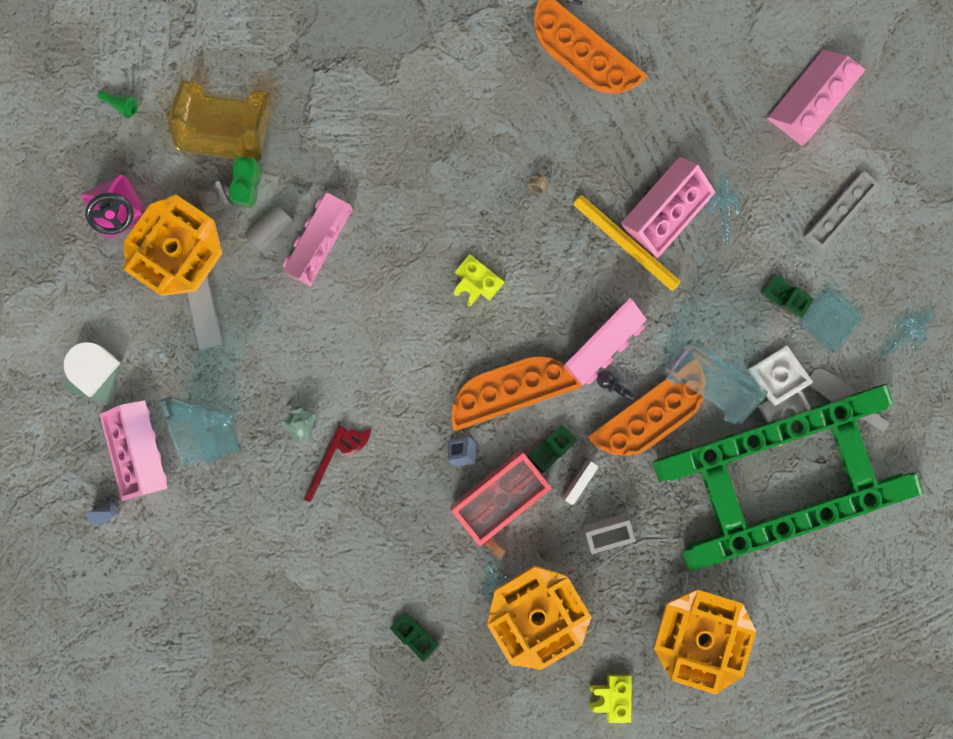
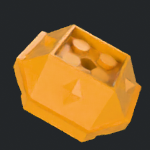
(151, 244)
(540, 641)
(717, 661)

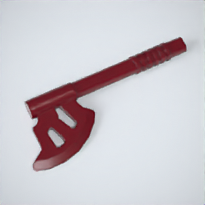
(335, 443)

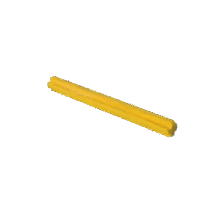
(626, 242)

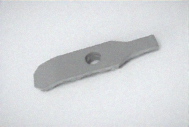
(833, 389)

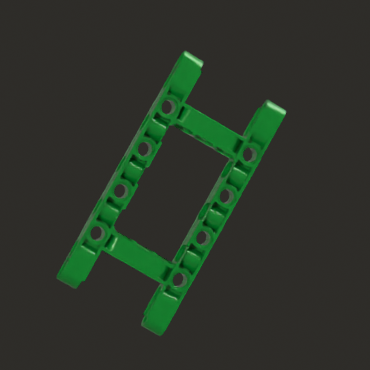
(801, 521)

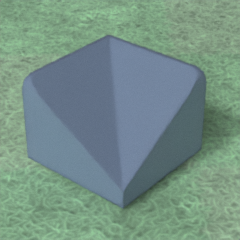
(461, 451)
(102, 513)

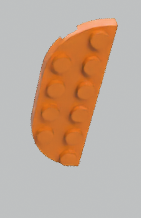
(583, 51)
(510, 390)
(647, 419)

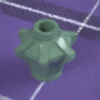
(299, 423)

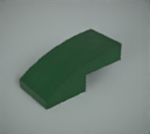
(787, 296)
(552, 449)
(415, 636)

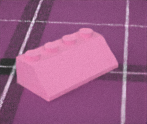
(815, 95)
(668, 206)
(605, 342)
(133, 450)

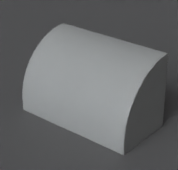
(268, 228)
(608, 533)

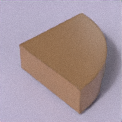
(495, 548)

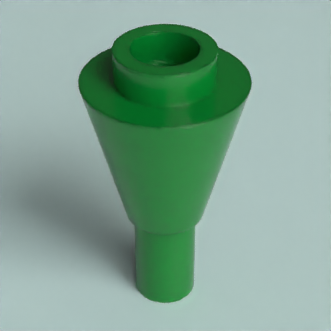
(124, 105)

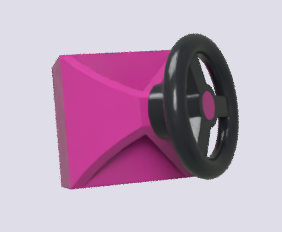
(113, 206)

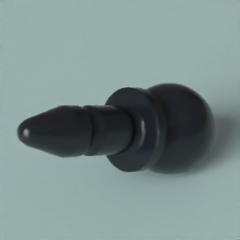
(607, 381)

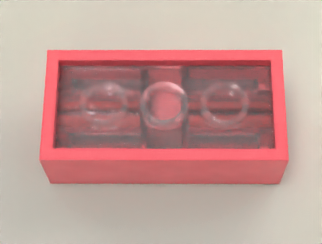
(500, 497)

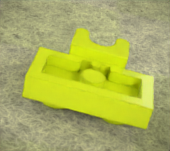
(476, 280)
(614, 698)

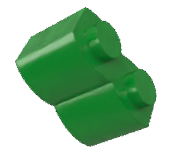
(246, 177)

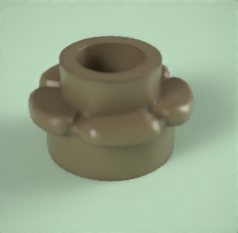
(538, 183)

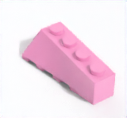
(317, 239)

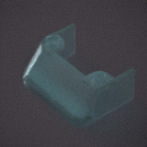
(714, 380)
(199, 430)

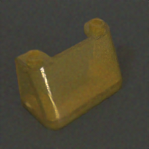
(218, 124)

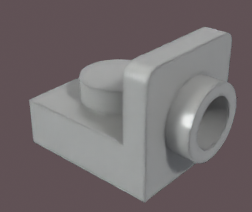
(215, 197)

